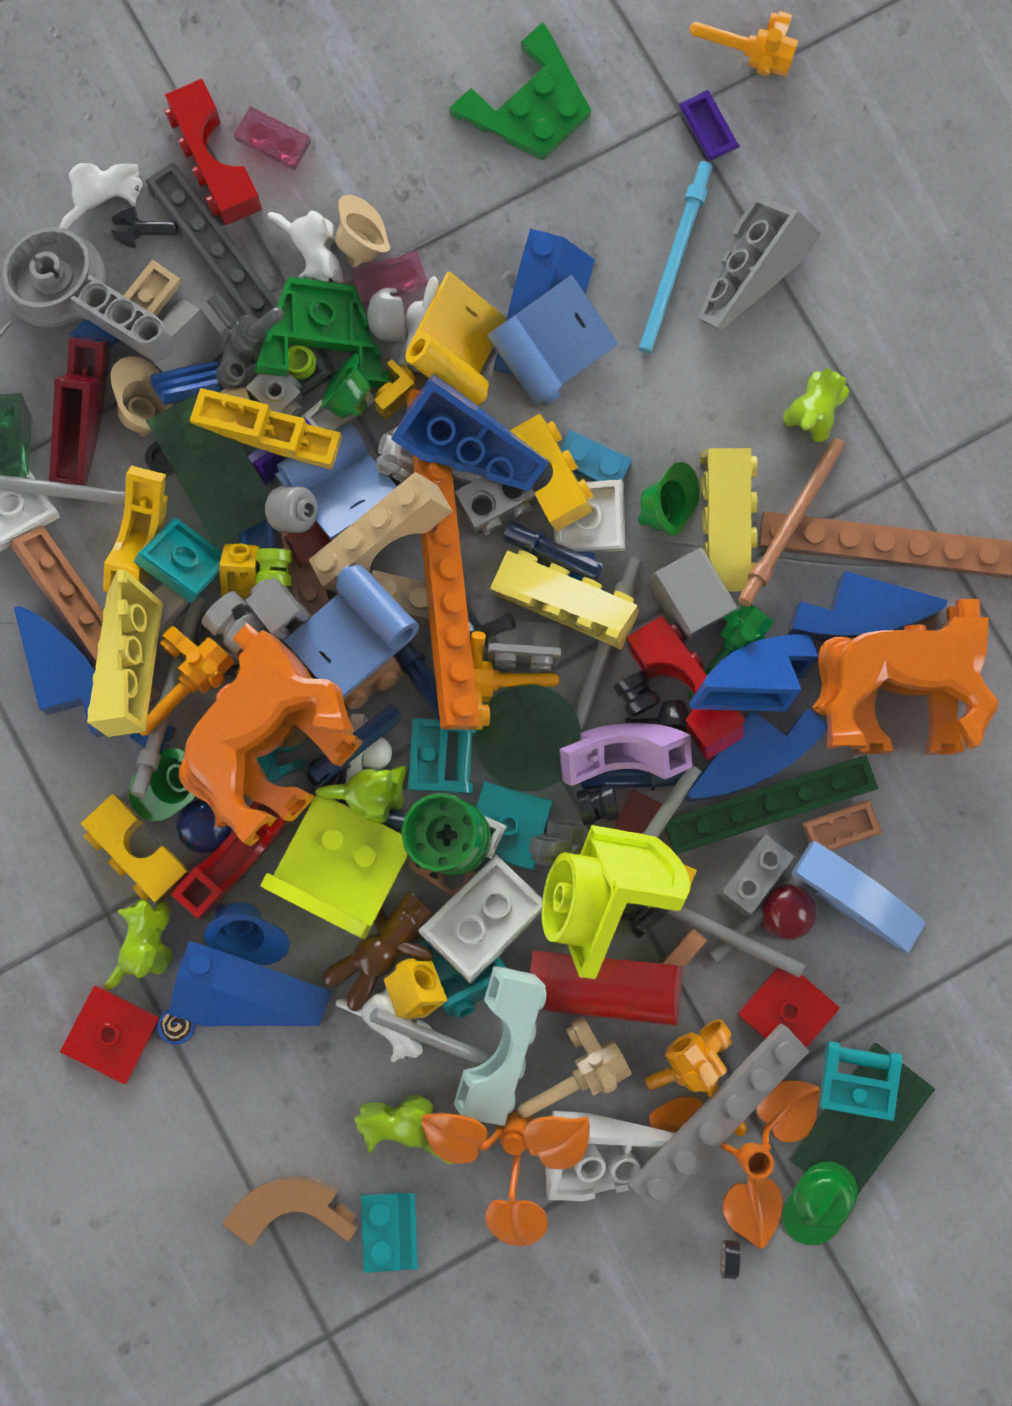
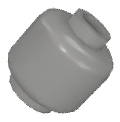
(291, 509)

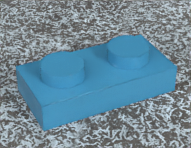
(595, 460)

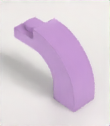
(627, 746)

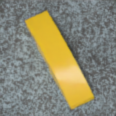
(265, 429)

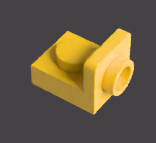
(393, 396)
(238, 569)

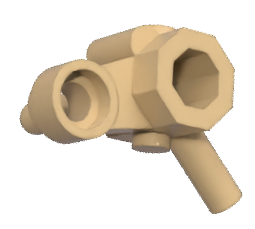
(595, 1070)

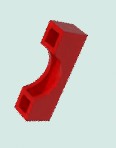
(229, 186)
(661, 653)
(224, 868)

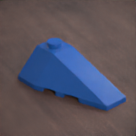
(231, 991)

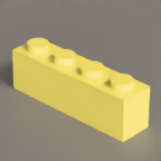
(729, 513)
(564, 599)
(125, 658)

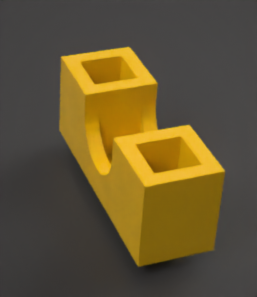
(564, 497)
(112, 829)

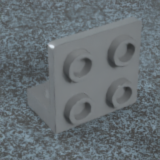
(529, 644)

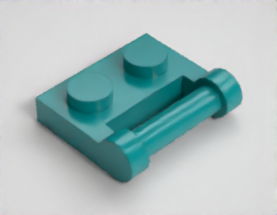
(429, 758)
(858, 1093)

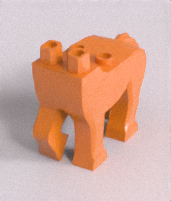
(914, 664)
(253, 719)

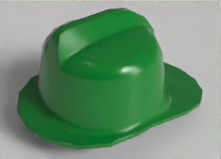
(346, 390)
(670, 500)
(165, 791)
(820, 1203)

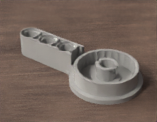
(76, 291)

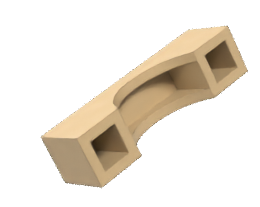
(406, 510)

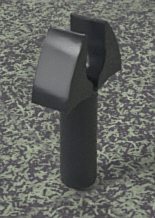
(139, 227)

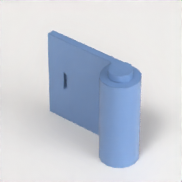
(552, 340)
(346, 489)
(354, 630)

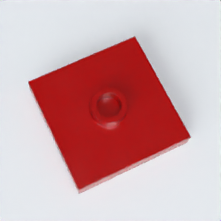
(789, 1002)
(110, 1034)

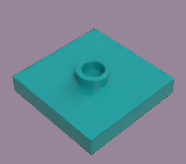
(181, 560)
(522, 814)

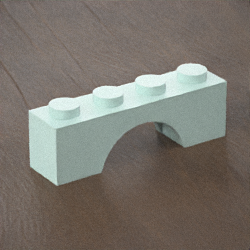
(489, 1089)

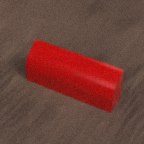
(620, 990)

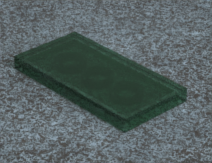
(211, 473)
(860, 1140)

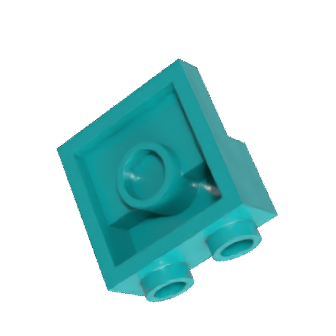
(459, 992)

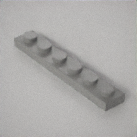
(718, 1118)

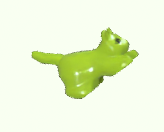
(816, 407)
(370, 792)
(143, 947)
(397, 1124)

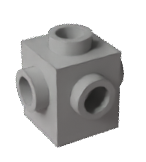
(278, 392)

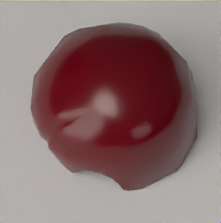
(788, 912)

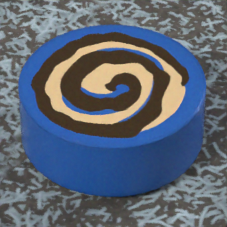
(175, 1030)

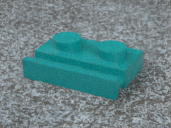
(389, 1232)

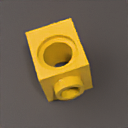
(415, 989)

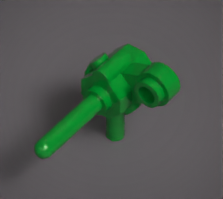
(742, 628)

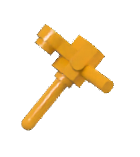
(767, 52)
(200, 671)
(490, 680)
(696, 1062)

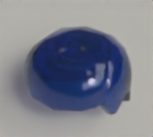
(197, 828)

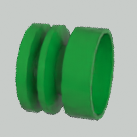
(426, 832)

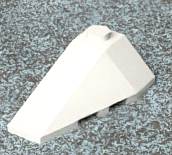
(611, 1160)

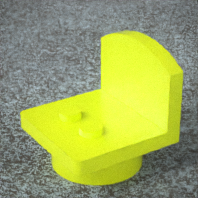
(339, 866)
(591, 889)

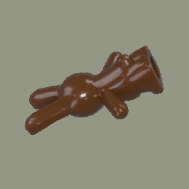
(379, 951)

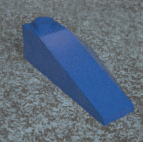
(545, 264)
(459, 434)

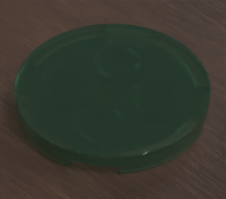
(526, 737)

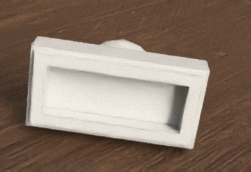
(375, 756)

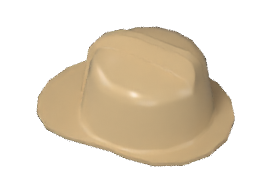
(360, 231)
(134, 393)

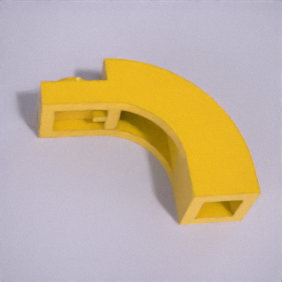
(141, 522)

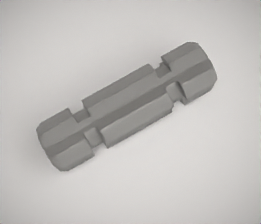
(399, 470)

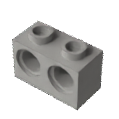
(501, 507)
(277, 608)
(755, 875)

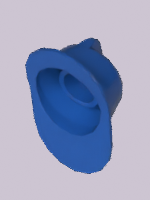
(244, 934)

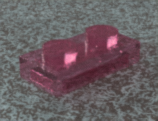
(272, 138)
(399, 272)

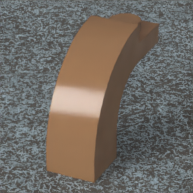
(289, 1195)

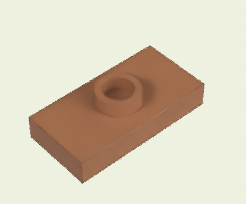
(843, 826)

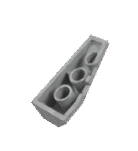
(767, 247)

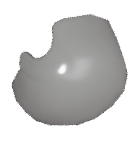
(387, 316)

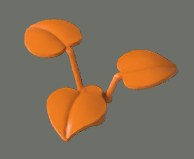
(555, 1139)
(756, 1206)

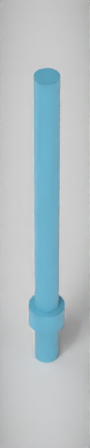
(695, 198)

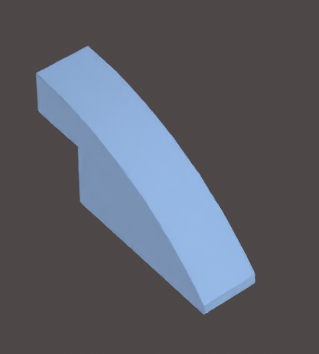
(858, 896)

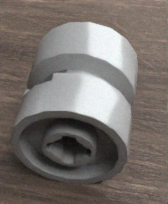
(227, 618)

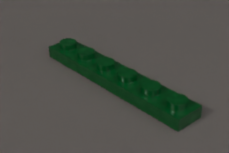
(770, 805)

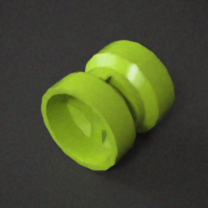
(274, 564)

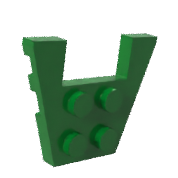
(539, 112)
(321, 317)

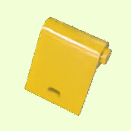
(453, 340)

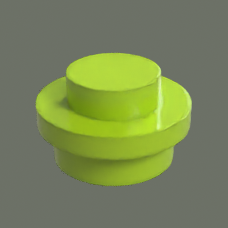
(301, 362)

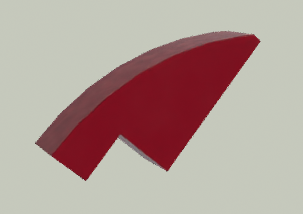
(78, 410)

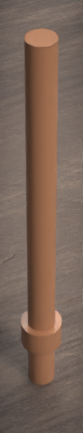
(762, 571)

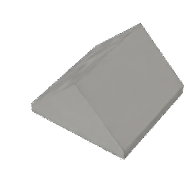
(193, 337)
(692, 594)

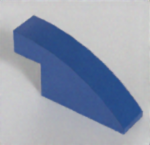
(864, 607)
(56, 666)
(758, 676)
(756, 756)

